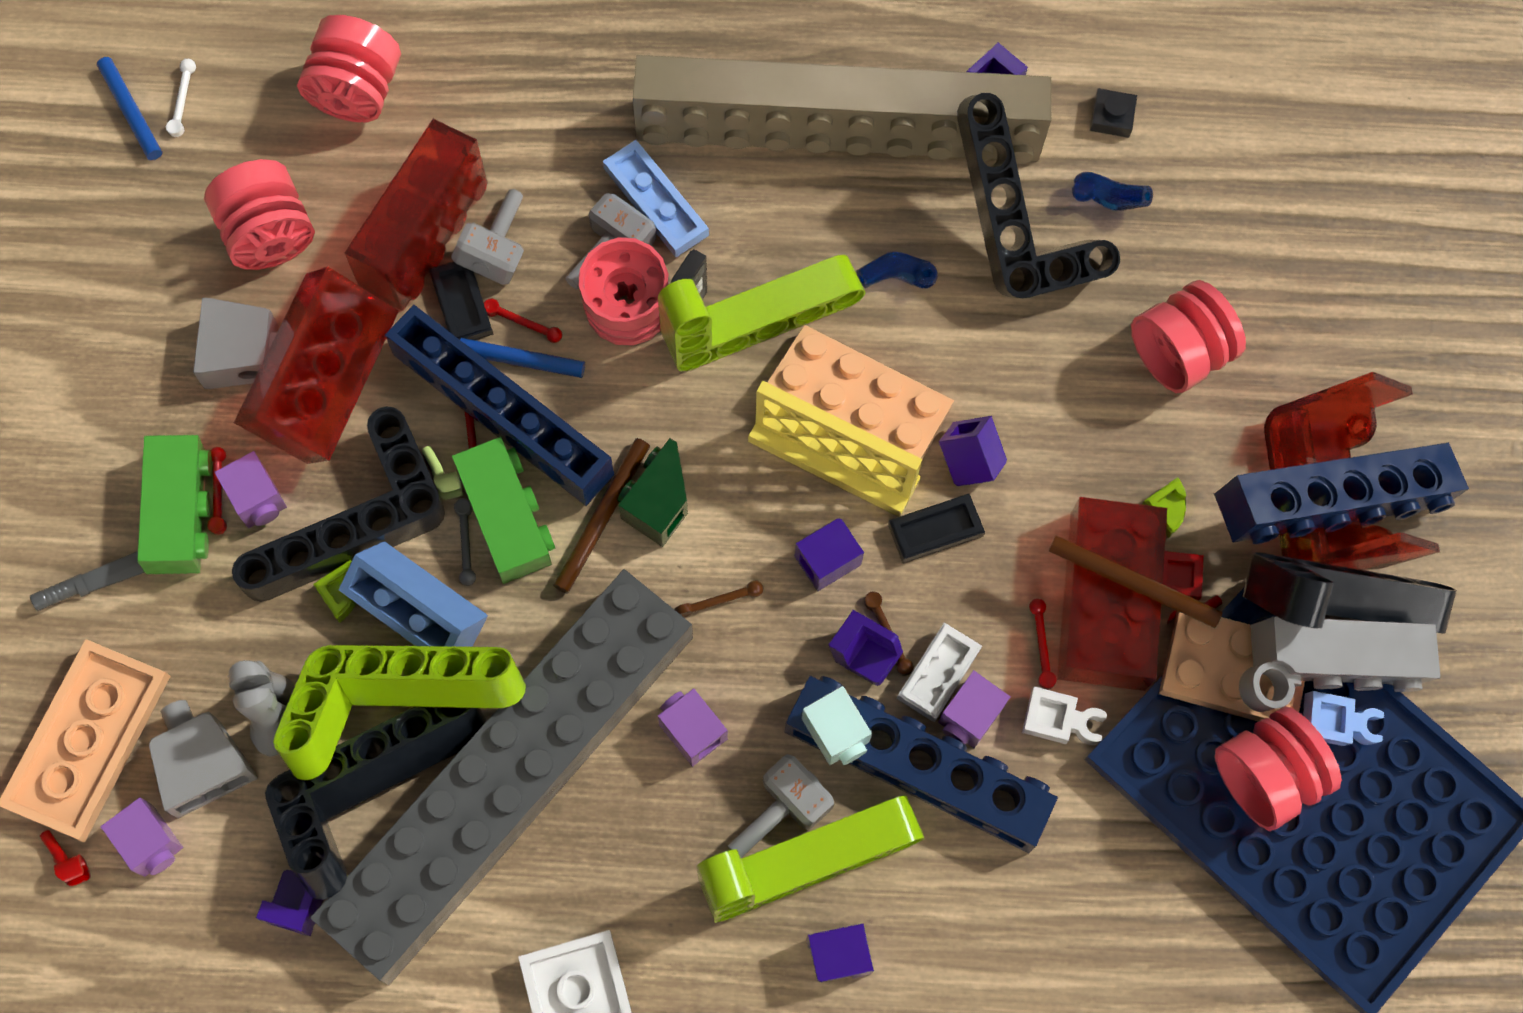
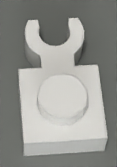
(1054, 717)

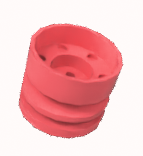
(349, 68)
(259, 214)
(618, 270)
(1188, 336)
(1278, 768)

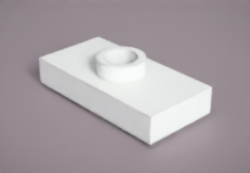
(939, 672)

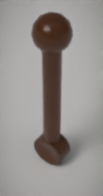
(753, 589)
(873, 602)

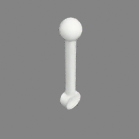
(174, 126)

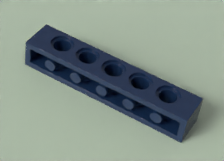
(500, 405)
(1340, 492)
(934, 786)

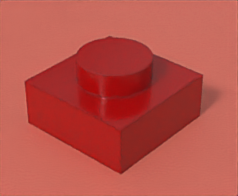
(1184, 573)

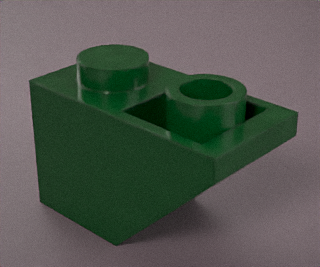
(658, 498)

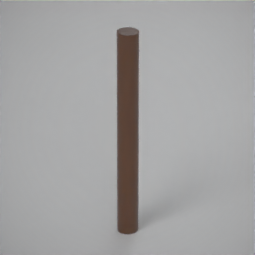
(601, 516)
(1135, 581)

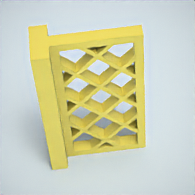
(834, 449)

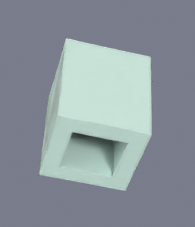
(837, 727)

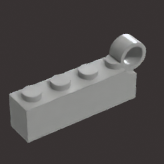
(1338, 653)

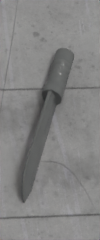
(85, 583)

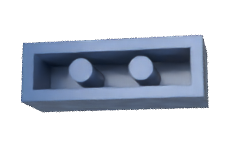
(411, 599)

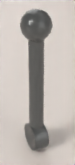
(463, 510)

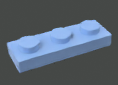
(656, 198)

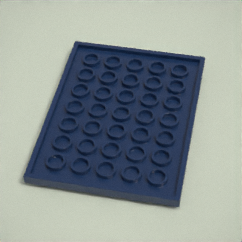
(1361, 874)

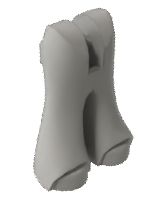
(260, 698)

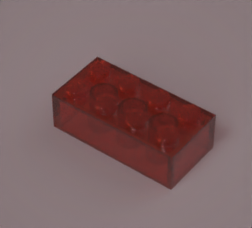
(418, 215)
(317, 366)
(1106, 627)

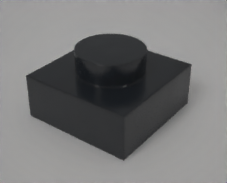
(1113, 113)

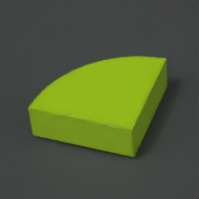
(1173, 498)
(329, 590)

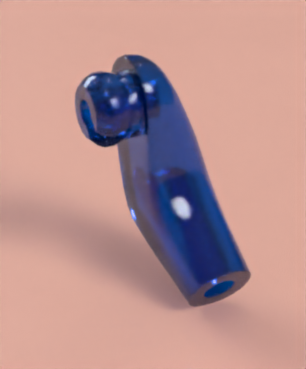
(1110, 192)
(900, 267)

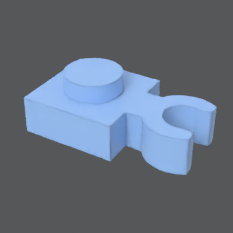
(1337, 719)

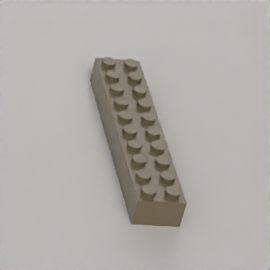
(829, 107)

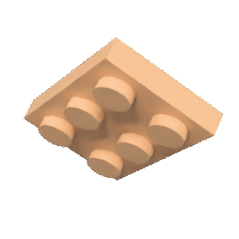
(1208, 664)

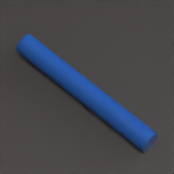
(129, 108)
(527, 358)

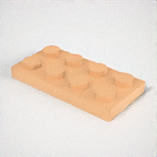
(862, 391)
(84, 740)

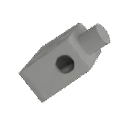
(232, 342)
(195, 760)

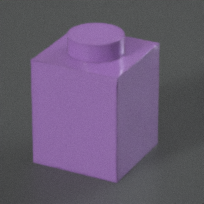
(251, 490)
(973, 710)
(691, 726)
(142, 838)

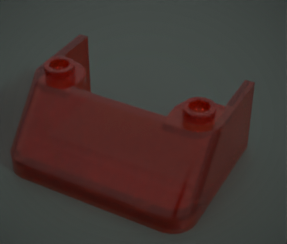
(1326, 429)

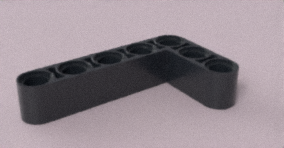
(1014, 213)
(356, 521)
(1310, 590)
(357, 772)

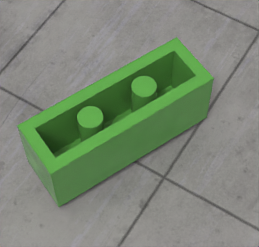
(173, 504)
(504, 509)

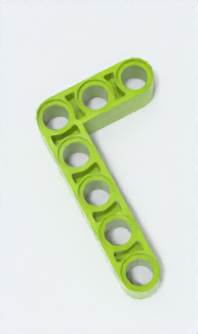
(709, 333)
(385, 676)
(744, 884)

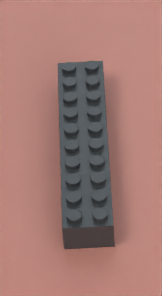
(503, 778)

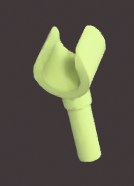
(446, 484)

